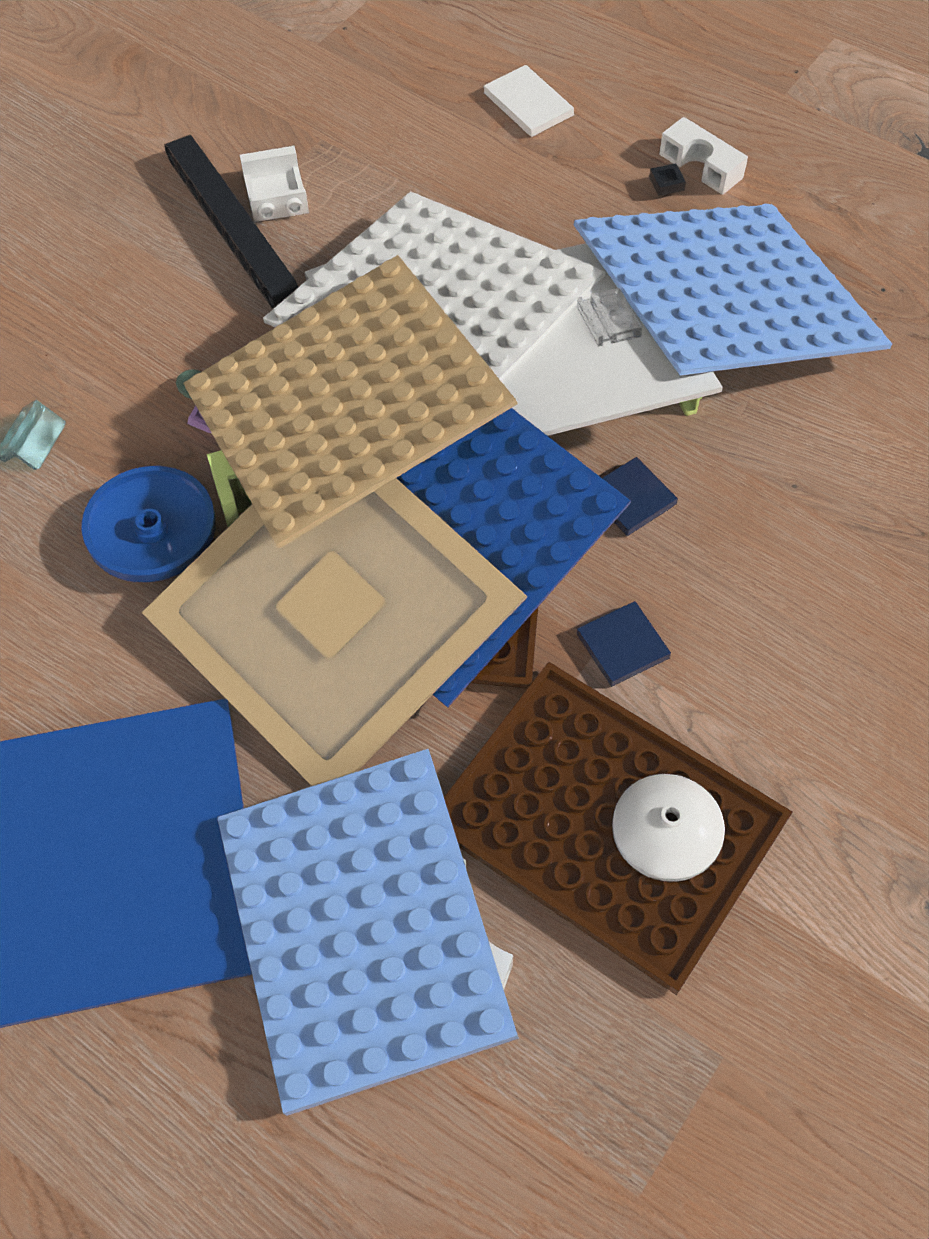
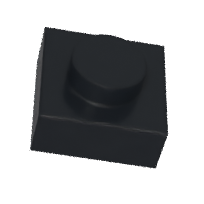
(667, 179)

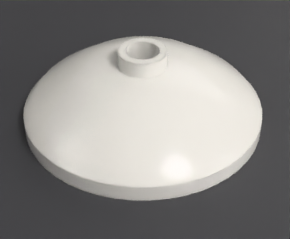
(665, 847)

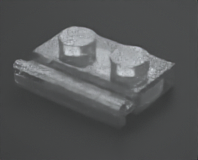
(609, 317)

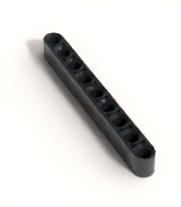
(231, 220)

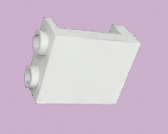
(274, 184)

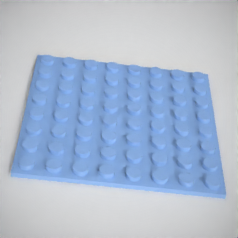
(729, 288)

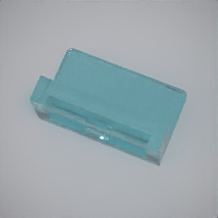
(32, 435)

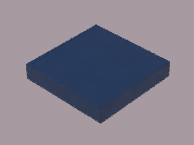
(647, 495)
(623, 643)

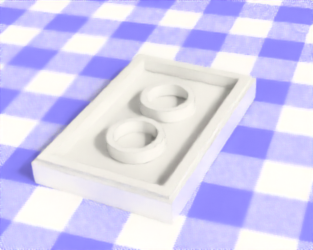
(528, 100)

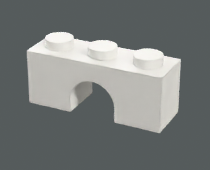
(690, 142)

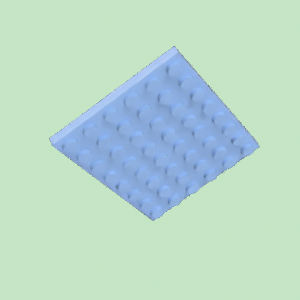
(362, 932)

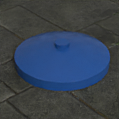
(148, 523)

